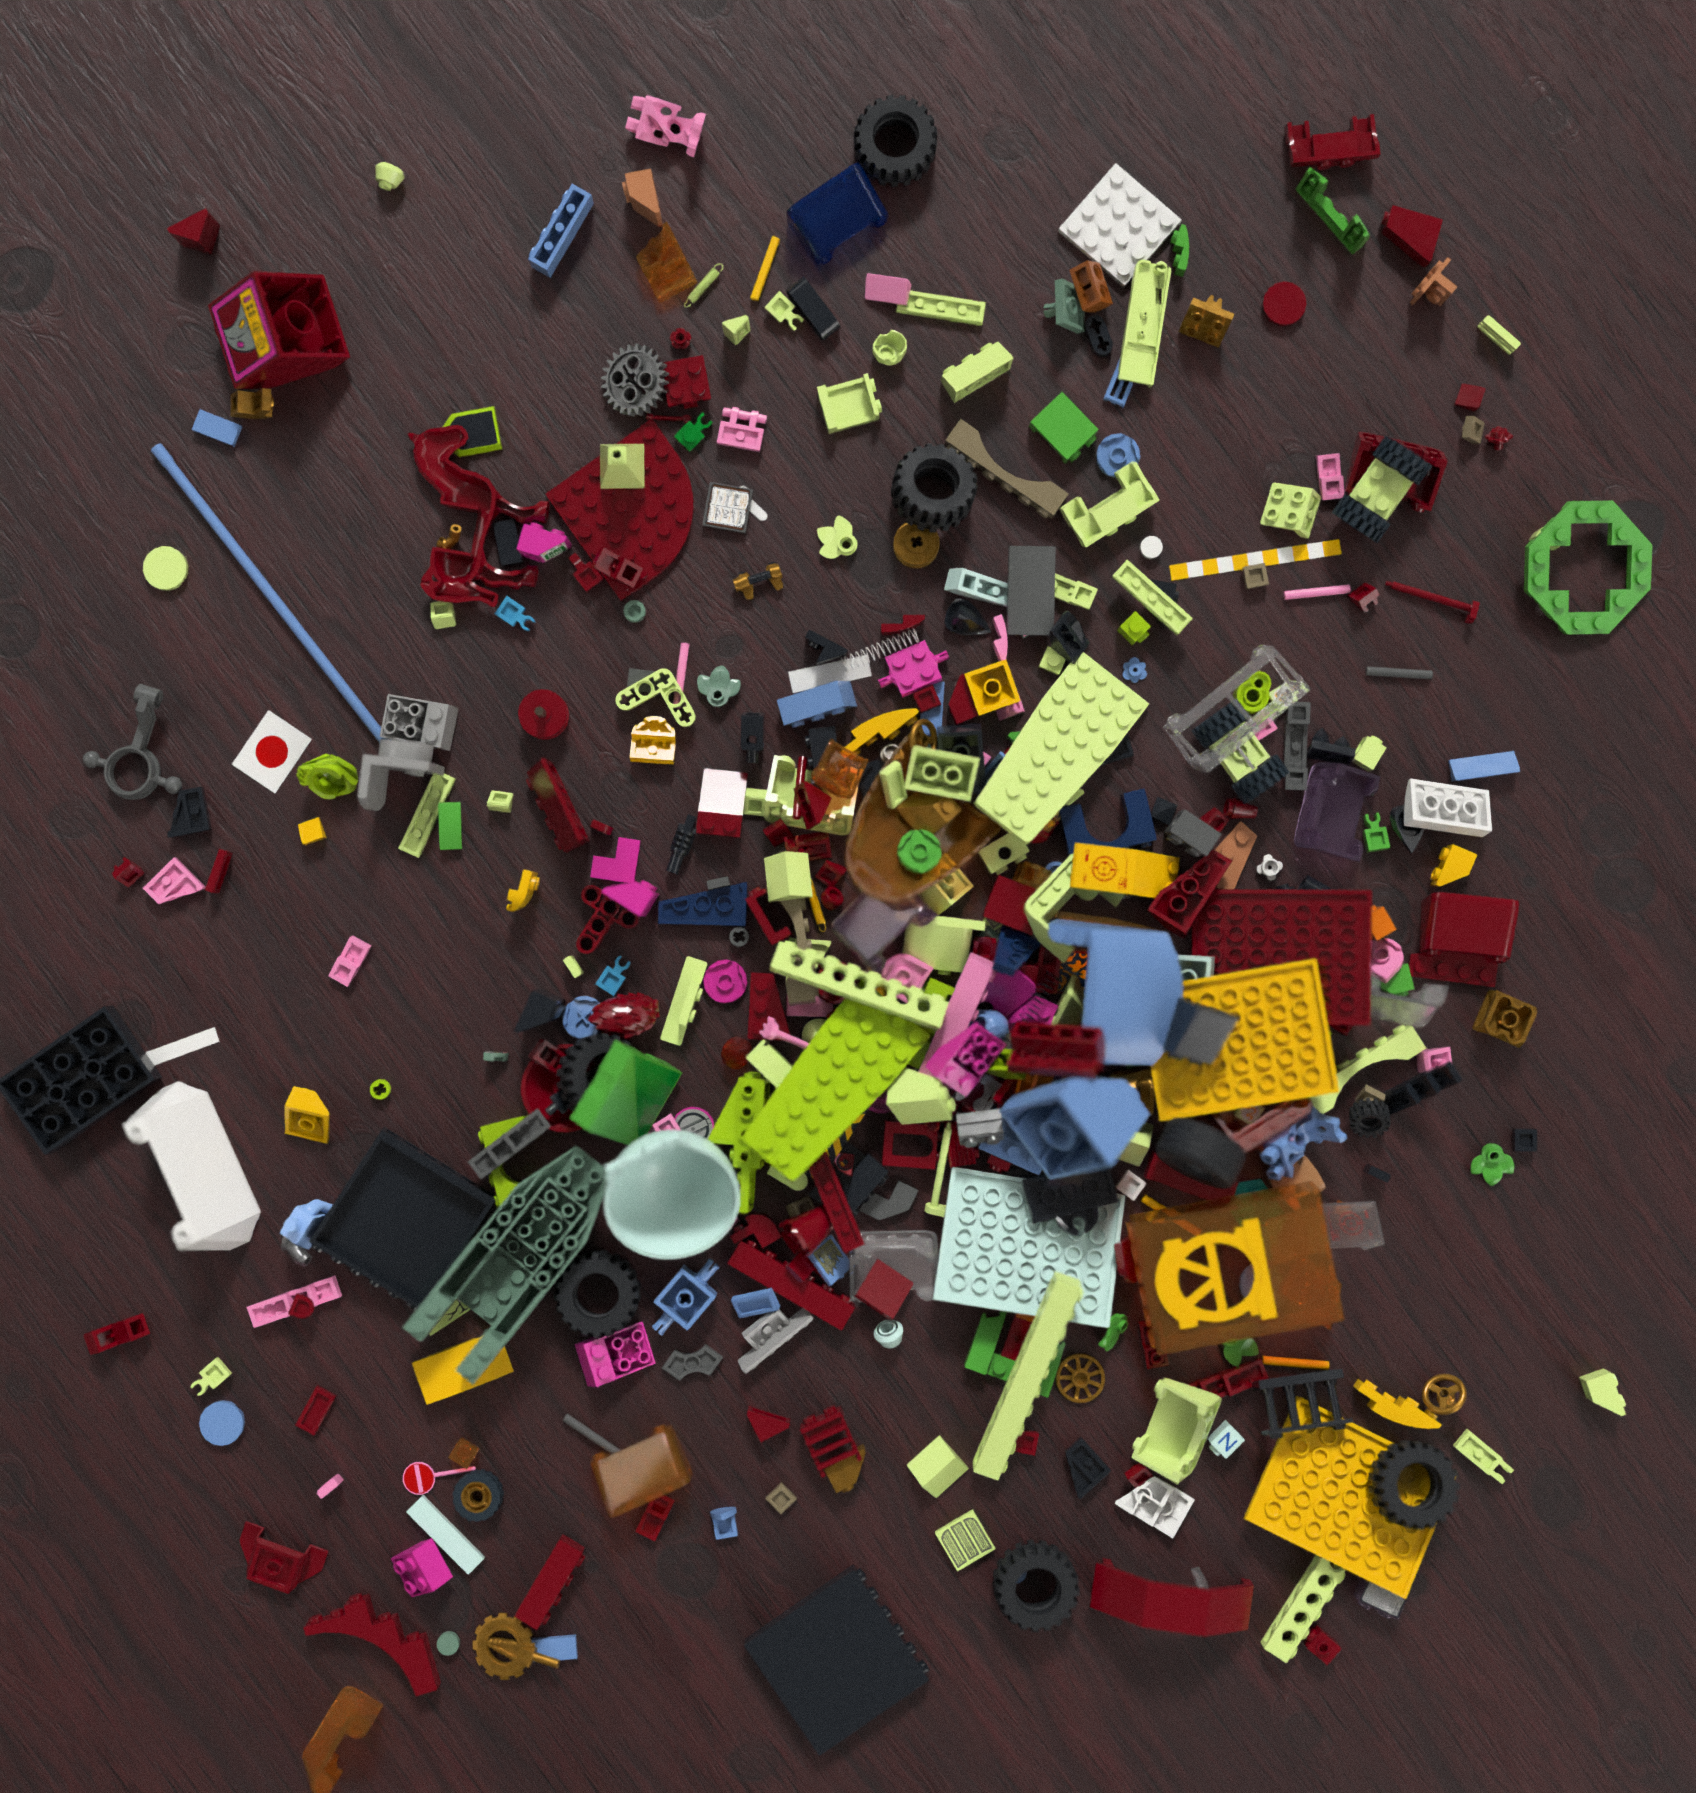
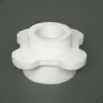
(1263, 868)

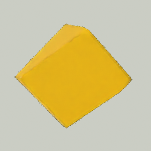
(311, 831)

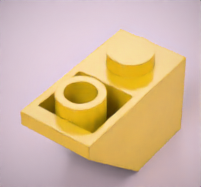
(1453, 865)

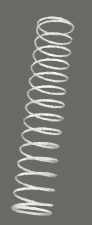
(915, 637)

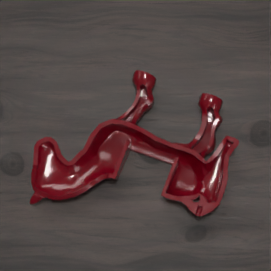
(470, 493)

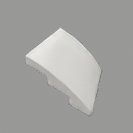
(1158, 1505)

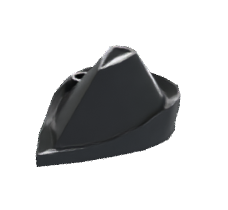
(965, 618)
(1408, 835)

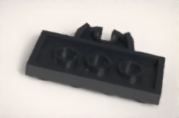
(1070, 1198)

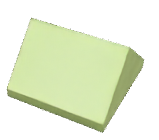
(788, 876)
(1138, 1146)
(937, 1467)

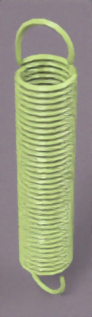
(703, 285)

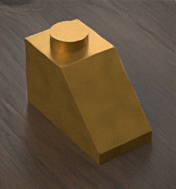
(845, 1472)

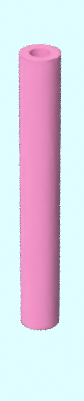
(1315, 592)
(681, 671)

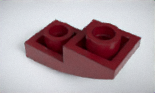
(1151, 1357)

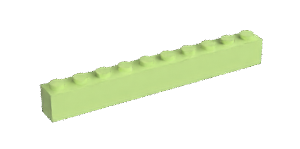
(1026, 1375)

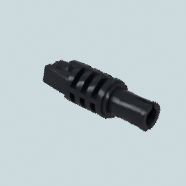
(681, 844)

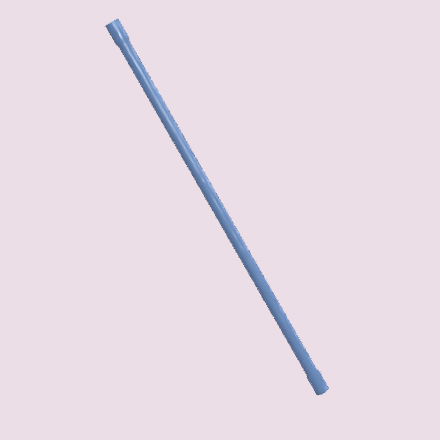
(168, 462)

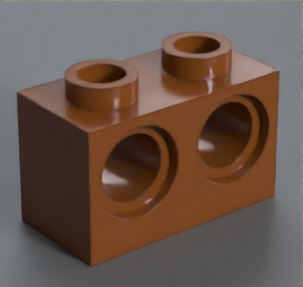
(1091, 286)

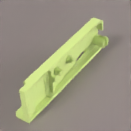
(1144, 322)

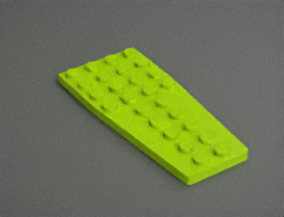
(832, 1084)

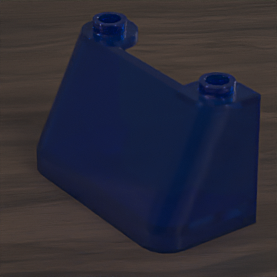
(836, 213)

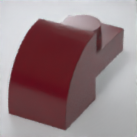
(616, 567)

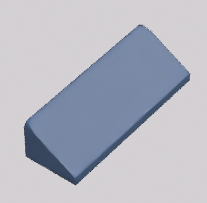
(1483, 766)

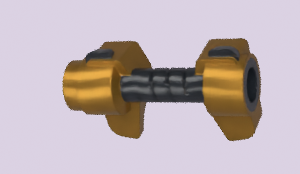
(745, 582)

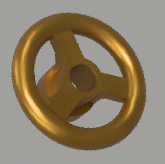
(919, 738)
(1447, 1404)

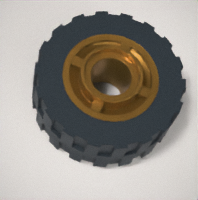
(471, 1507)

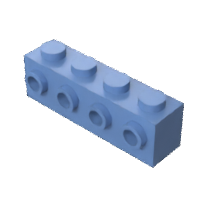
(561, 230)

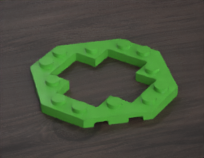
(1617, 601)

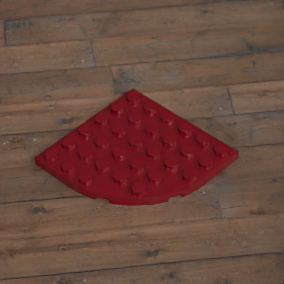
(634, 523)

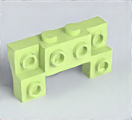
(1114, 510)

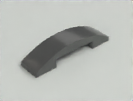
(1296, 745)

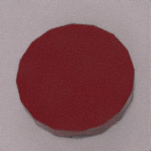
(1284, 303)

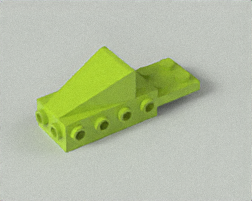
(732, 1124)

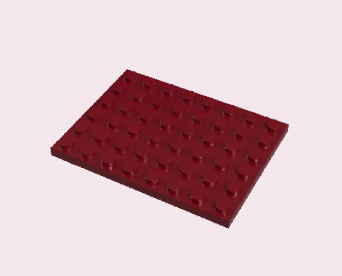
(1286, 926)

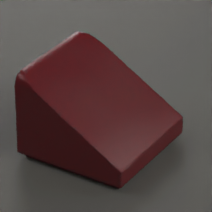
(1470, 397)

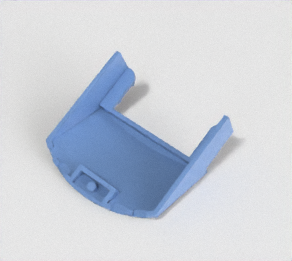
(1128, 986)

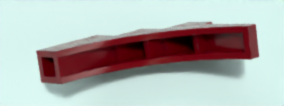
(386, 1632)

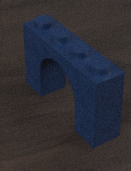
(1138, 828)

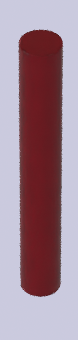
(801, 771)

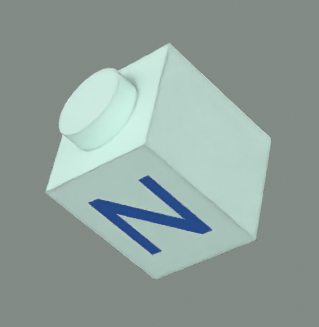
(1225, 1440)

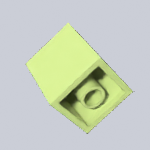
(919, 1098)

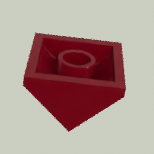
(197, 231)

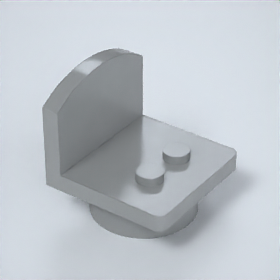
(393, 755)

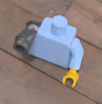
(300, 1228)

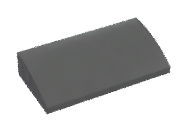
(1030, 590)

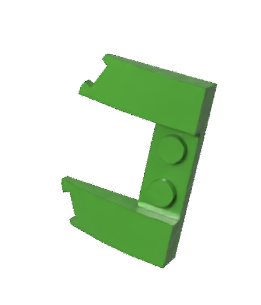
(1351, 235)
(986, 1361)

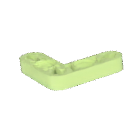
(665, 691)

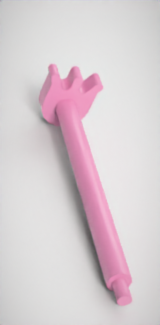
(771, 1031)

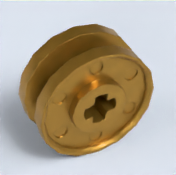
(919, 556)

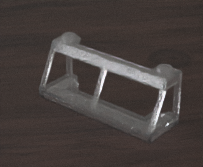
(1286, 696)

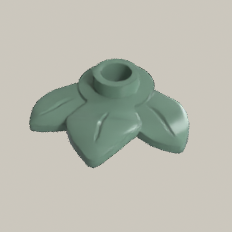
(719, 683)

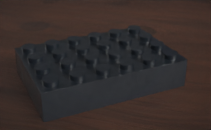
(78, 1079)

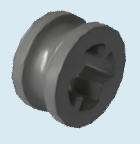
(738, 930)

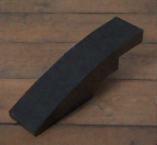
(1421, 1087)

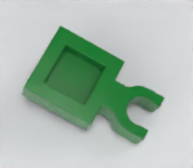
(690, 434)

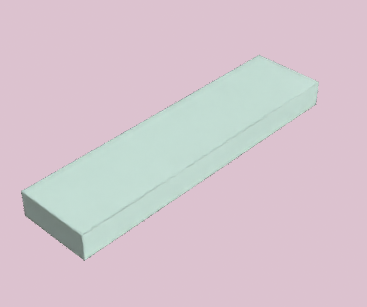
(445, 1534)

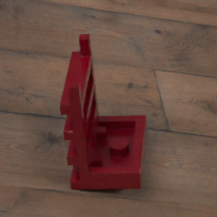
(822, 1426)

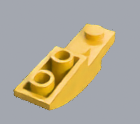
(885, 725)
(1401, 1411)

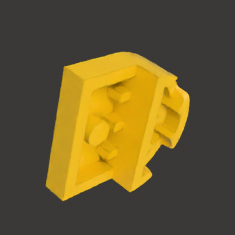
(653, 741)
(522, 896)

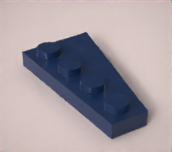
(710, 907)

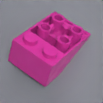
(965, 1058)
(615, 1355)

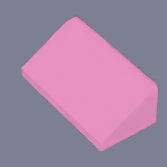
(887, 289)

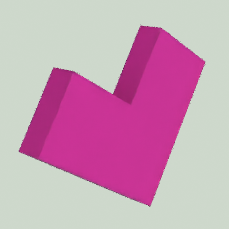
(621, 868)

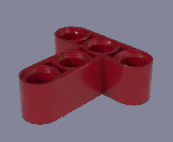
(601, 913)

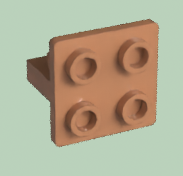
(1435, 285)

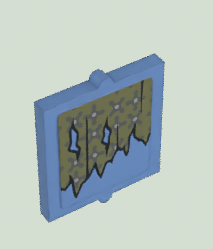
(830, 1260)

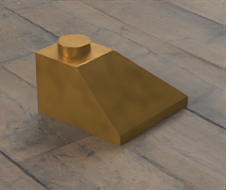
(927, 811)

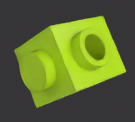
(1134, 629)

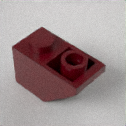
(961, 703)

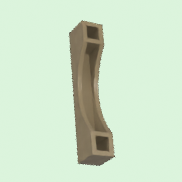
(1042, 495)
(797, 991)

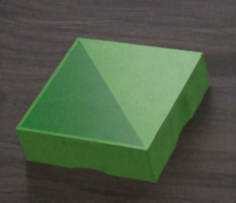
(626, 1094)

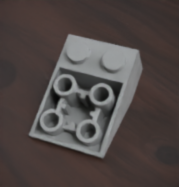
(419, 721)

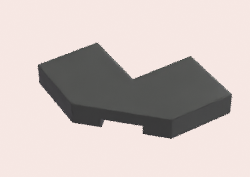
(899, 1202)

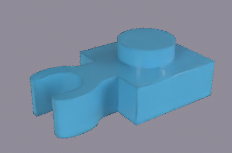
(512, 613)
(611, 978)

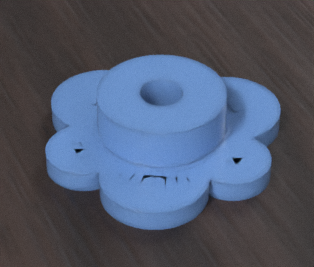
(1128, 672)

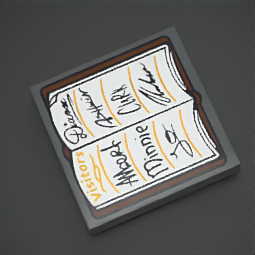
(727, 507)

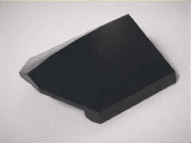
(1068, 637)

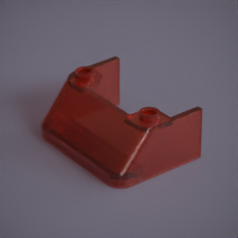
(1265, 1127)

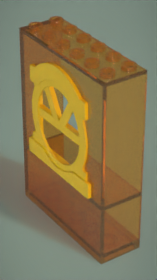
(1290, 1256)

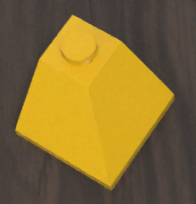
(992, 687)
(306, 1115)

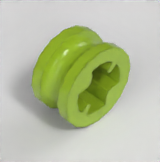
(376, 1083)

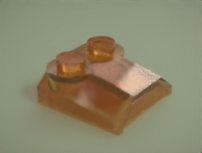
(839, 770)

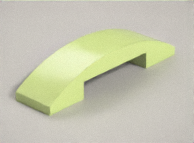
(1074, 592)

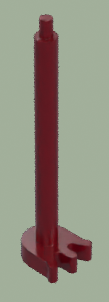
(1471, 609)

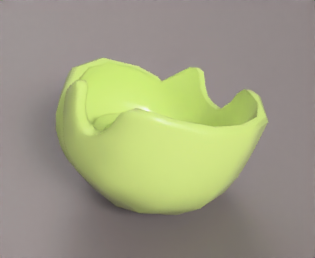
(890, 348)

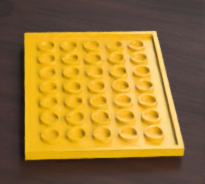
(1271, 1055)
(1322, 1501)

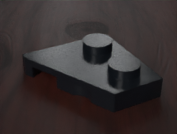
(190, 814)
(1085, 1466)

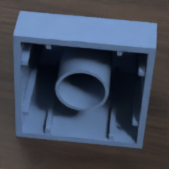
(1076, 1123)

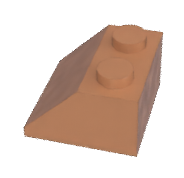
(642, 194)

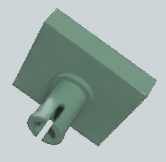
(1066, 307)

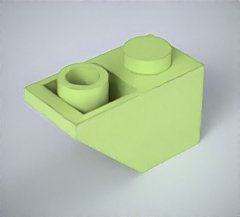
(1602, 1390)

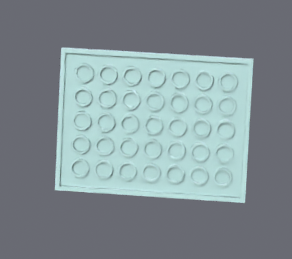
(1005, 1262)

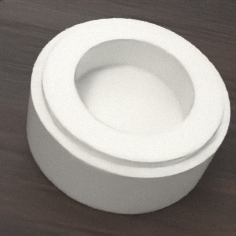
(1151, 547)

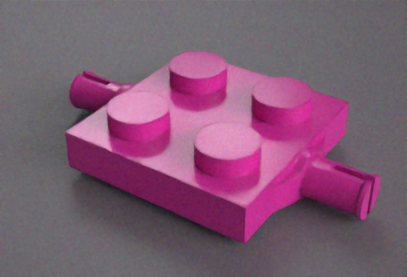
(913, 668)

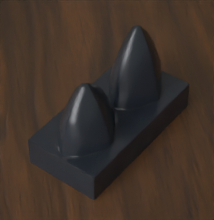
(1322, 750)

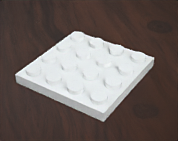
(1119, 224)

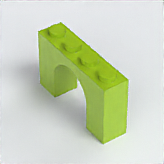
(499, 1179)

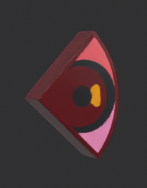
(845, 1162)

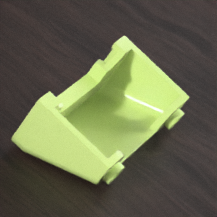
(780, 801)
(1177, 1429)

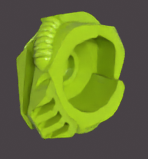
(335, 776)

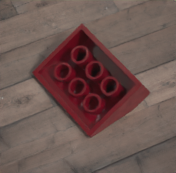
(557, 806)

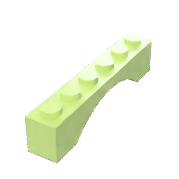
(1402, 1044)

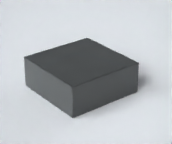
(718, 883)

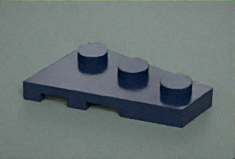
(1013, 950)

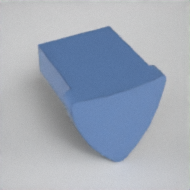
(724, 1522)

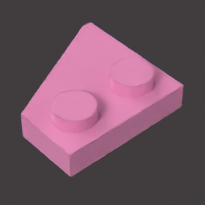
(173, 882)

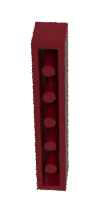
(810, 1295)

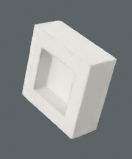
(1130, 1185)

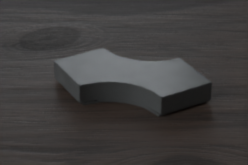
(702, 1360)

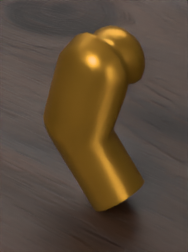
(454, 536)

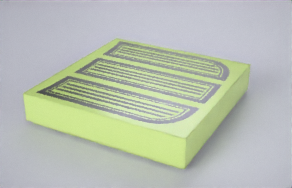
(965, 1540)

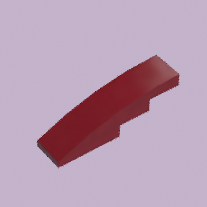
(1232, 1379)

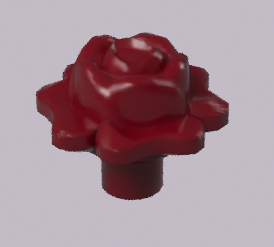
(1498, 437)

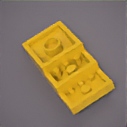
(439, 1376)

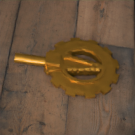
(520, 1650)

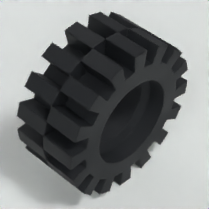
(1369, 1126)

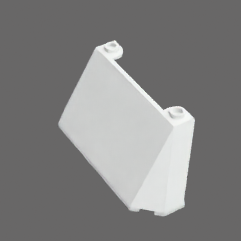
(198, 1168)

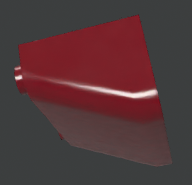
(1419, 496)
(1468, 925)

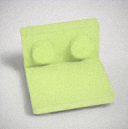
(1291, 508)

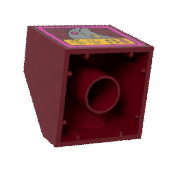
(277, 329)

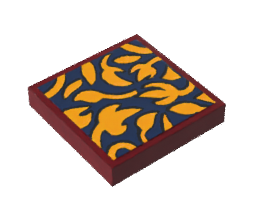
(1075, 964)

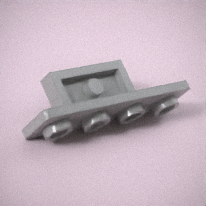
(769, 1334)

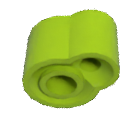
(1254, 692)

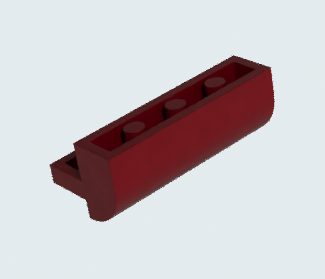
(1057, 1050)

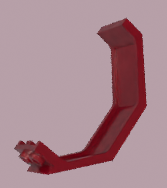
(1171, 1605)

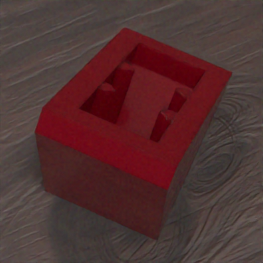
(812, 803)
(766, 1423)

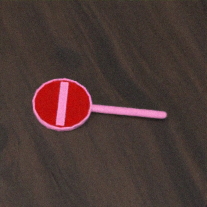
(420, 1477)

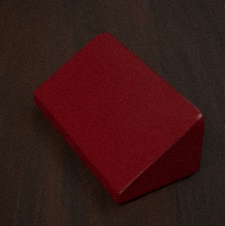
(815, 844)

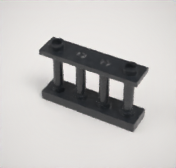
(1309, 1382)

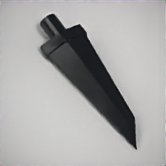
(559, 1104)

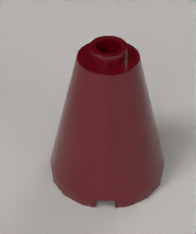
(806, 1231)

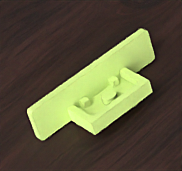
(682, 1005)

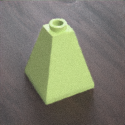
(622, 466)

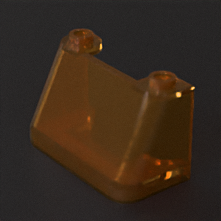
(641, 1471)
(350, 1715)

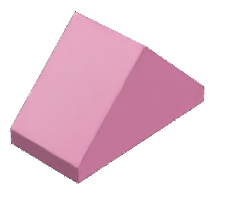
(1433, 1057)

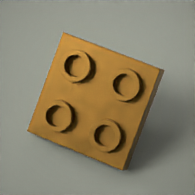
(1206, 321)

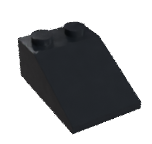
(967, 741)

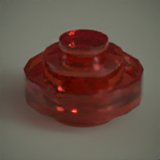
(735, 1052)

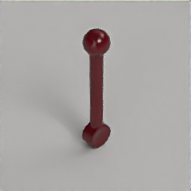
(685, 418)

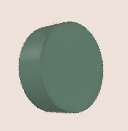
(634, 611)
(448, 1643)

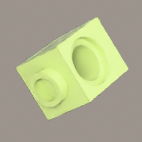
(1369, 752)

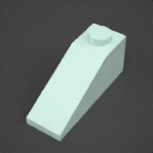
(976, 586)

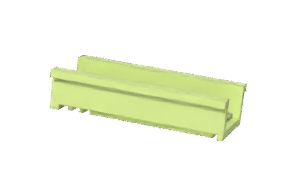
(770, 1062)

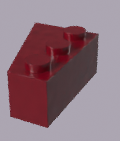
(765, 1003)

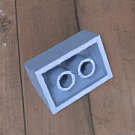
(1012, 1150)

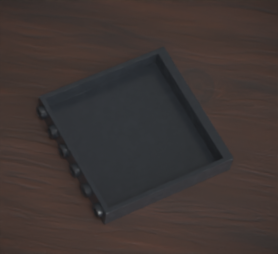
(402, 1219)
(837, 1659)

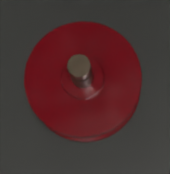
(543, 714)

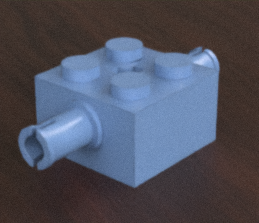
(685, 1311)

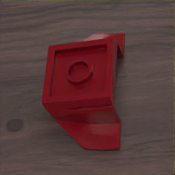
(276, 1564)

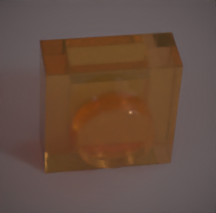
(464, 1453)

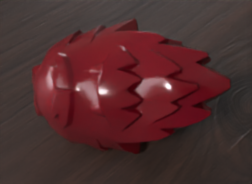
(625, 1015)

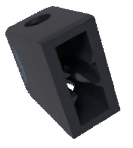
(752, 724)

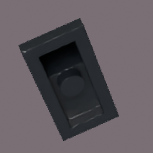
(831, 650)

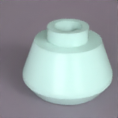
(889, 1333)

